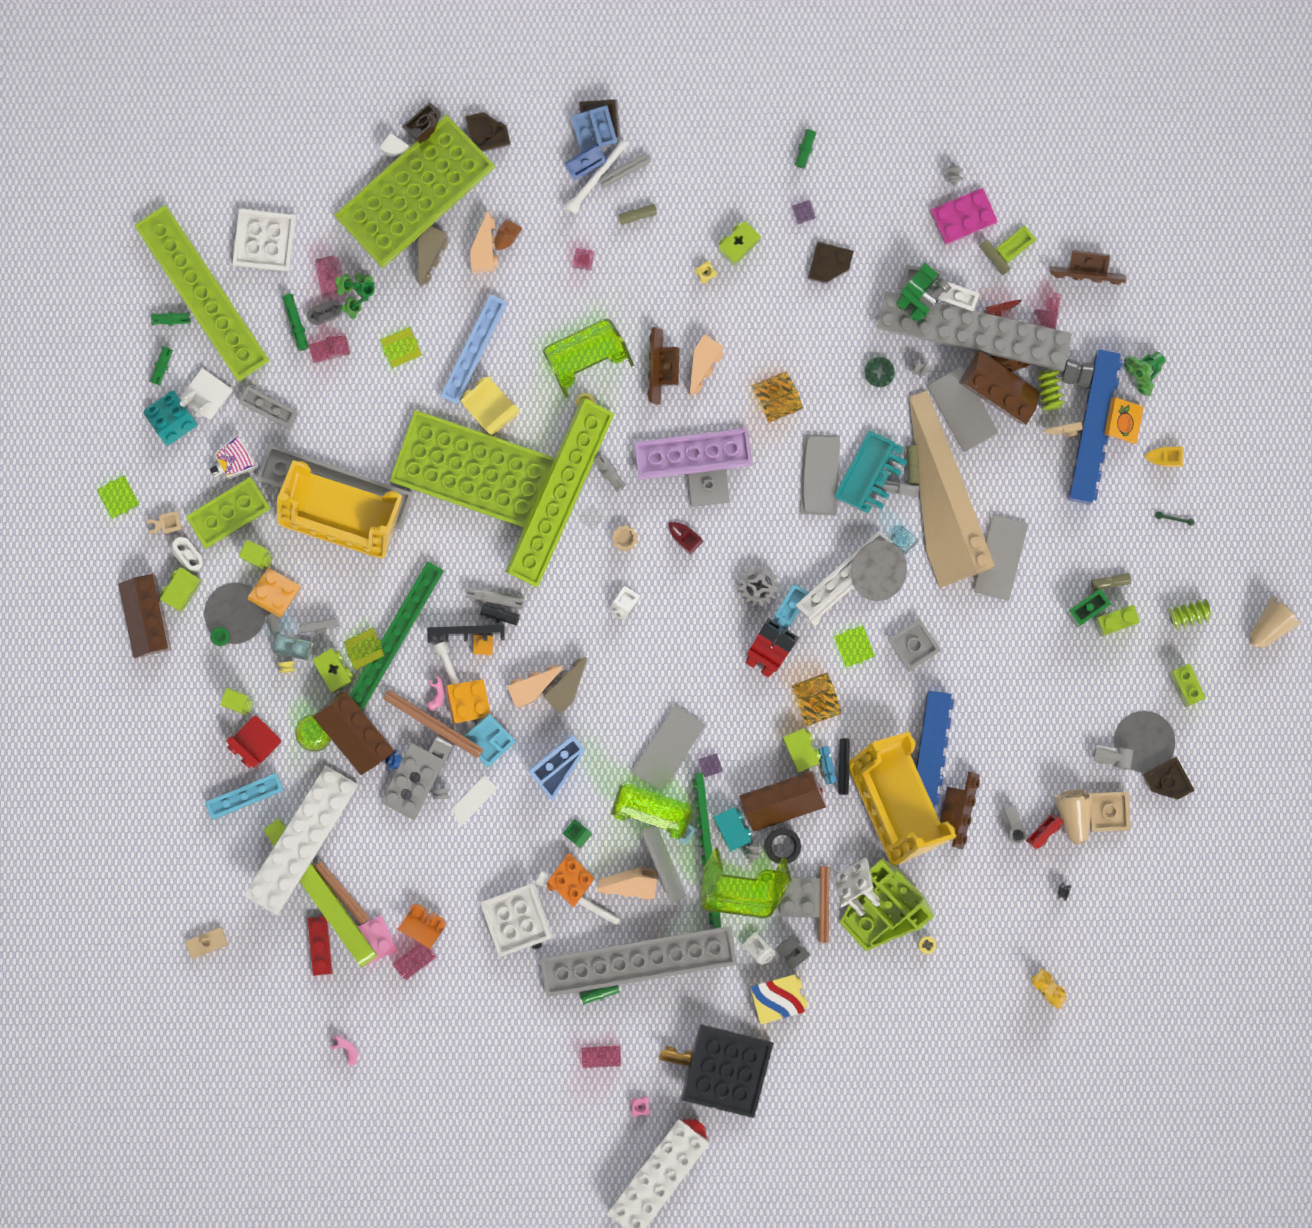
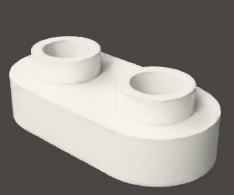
(188, 554)

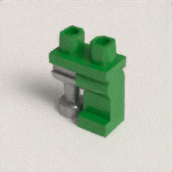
(917, 296)

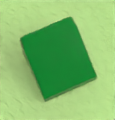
(577, 833)

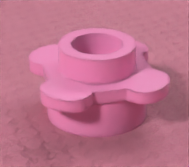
(644, 1110)

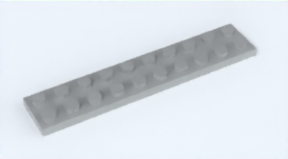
(979, 332)
(639, 961)

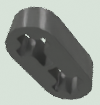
(322, 308)

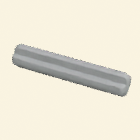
(625, 170)

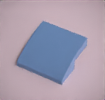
(594, 128)

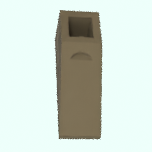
(429, 248)
(565, 691)

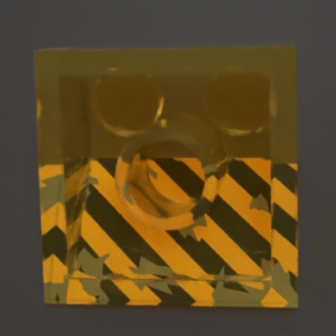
(777, 396)
(816, 699)

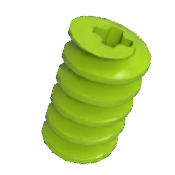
(1050, 390)
(1190, 613)

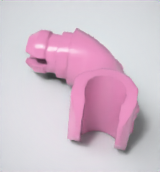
(438, 699)
(352, 1052)

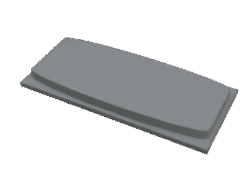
(820, 475)
(1005, 546)
(668, 748)

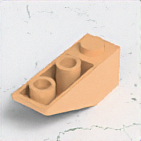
(482, 252)
(704, 357)
(528, 690)
(634, 882)

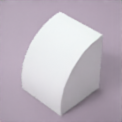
(393, 146)

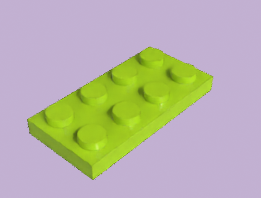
(228, 513)

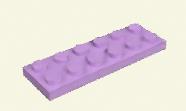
(693, 454)

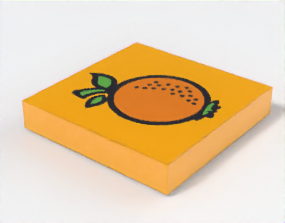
(1123, 420)

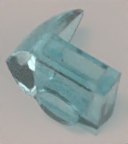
(903, 538)

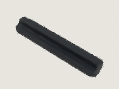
(844, 757)

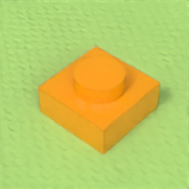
(483, 647)

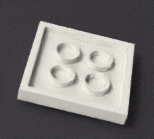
(264, 240)
(516, 920)

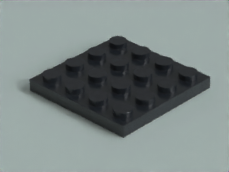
(726, 1071)

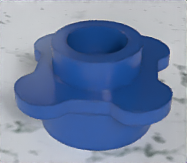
(393, 761)

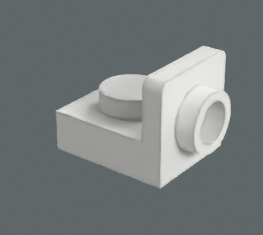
(624, 603)
(758, 949)

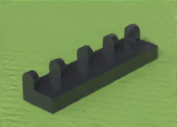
(465, 631)

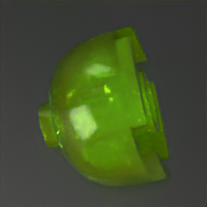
(311, 735)

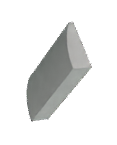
(962, 410)
(664, 864)

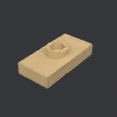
(206, 943)

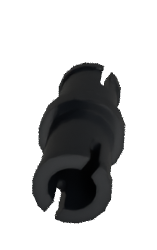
(500, 614)

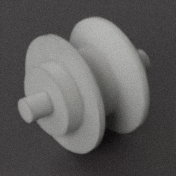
(953, 174)
(920, 368)
(753, 851)

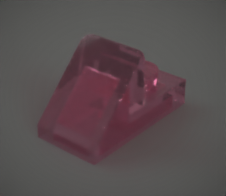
(1049, 318)
(329, 349)

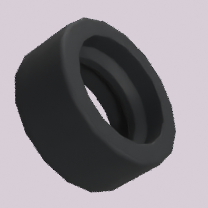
(782, 831)

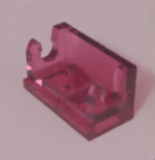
(327, 271)
(414, 961)
(601, 1056)

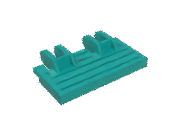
(868, 470)

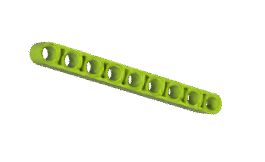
(329, 905)

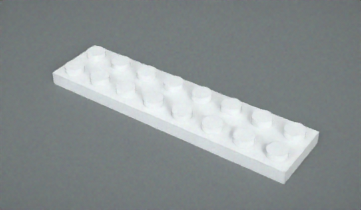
(301, 841)

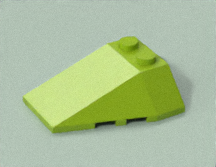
(899, 913)

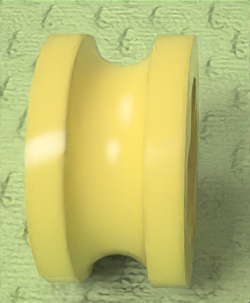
(286, 667)
(924, 950)

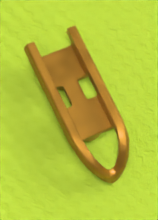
(671, 1056)

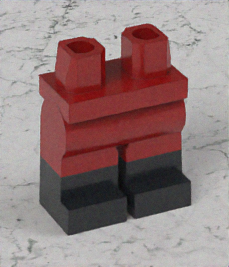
(766, 652)

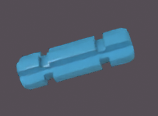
(827, 765)

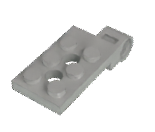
(428, 765)

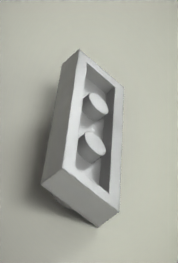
(268, 407)

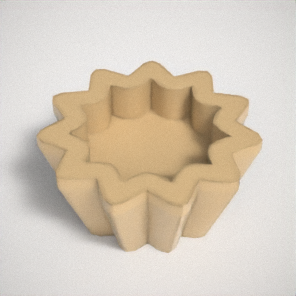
(624, 538)

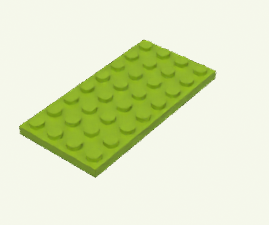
(414, 192)
(470, 469)

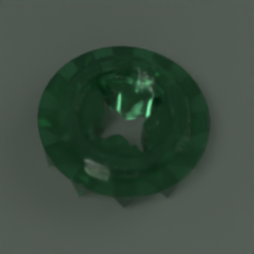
(886, 366)

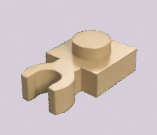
(168, 523)

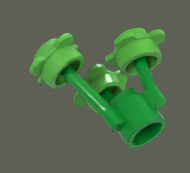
(363, 286)
(1143, 369)

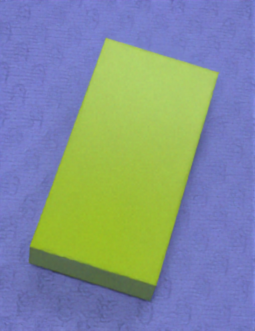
(1016, 244)

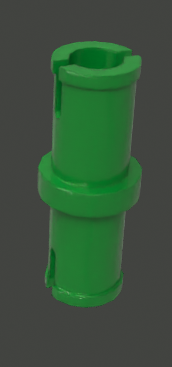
(805, 148)
(170, 318)
(161, 365)
(598, 994)

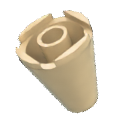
(1273, 624)
(1075, 812)

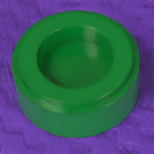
(220, 636)

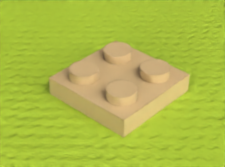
(1110, 812)

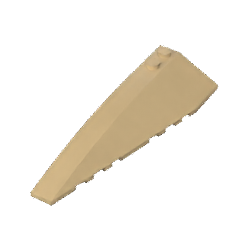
(950, 524)

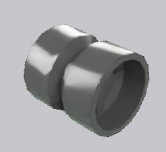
(1077, 373)
(792, 944)

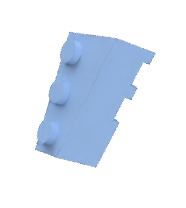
(556, 765)

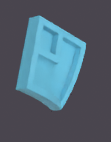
(491, 737)

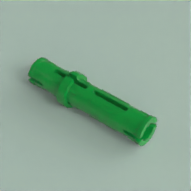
(297, 329)

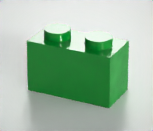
(1088, 608)

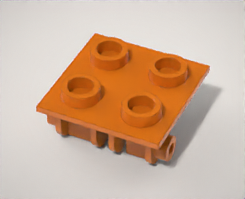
(570, 880)
(422, 926)

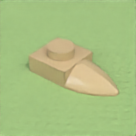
(1070, 429)

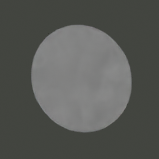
(879, 570)
(232, 610)
(1149, 738)

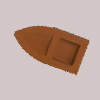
(506, 235)

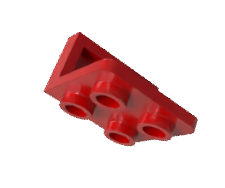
(253, 742)

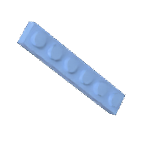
(473, 349)

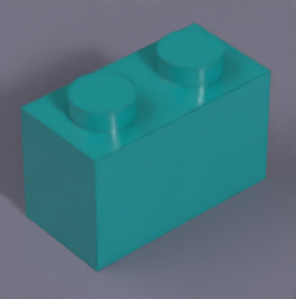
(733, 829)

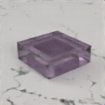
(803, 212)
(710, 765)

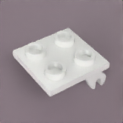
(205, 394)
(854, 882)

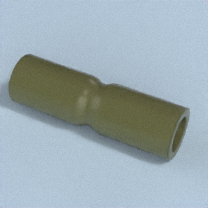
(640, 213)
(996, 259)
(912, 461)
(1108, 582)

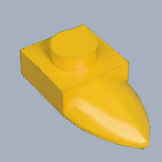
(1167, 456)

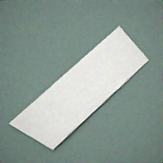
(473, 799)

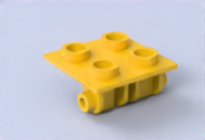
(1055, 993)

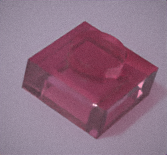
(583, 259)

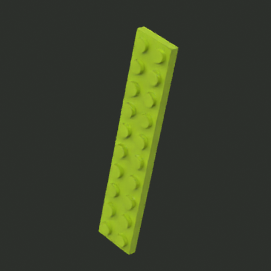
(202, 293)
(559, 492)

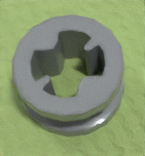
(441, 793)

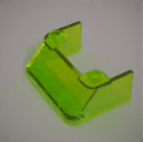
(585, 350)
(652, 809)
(742, 894)

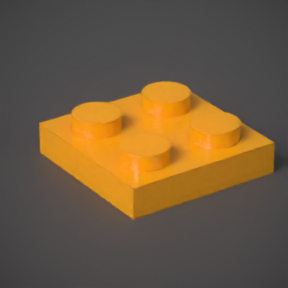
(274, 592)
(467, 701)

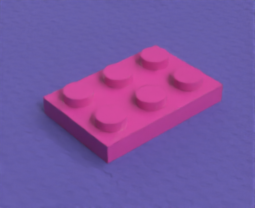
(964, 216)

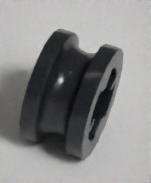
(1063, 891)

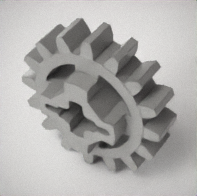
(756, 594)

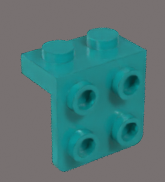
(170, 418)

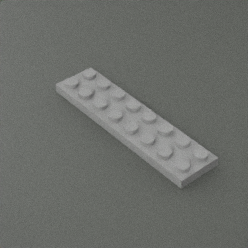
(278, 461)

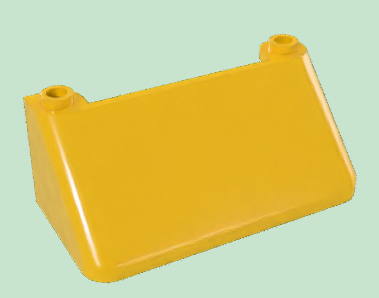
(337, 511)
(898, 799)

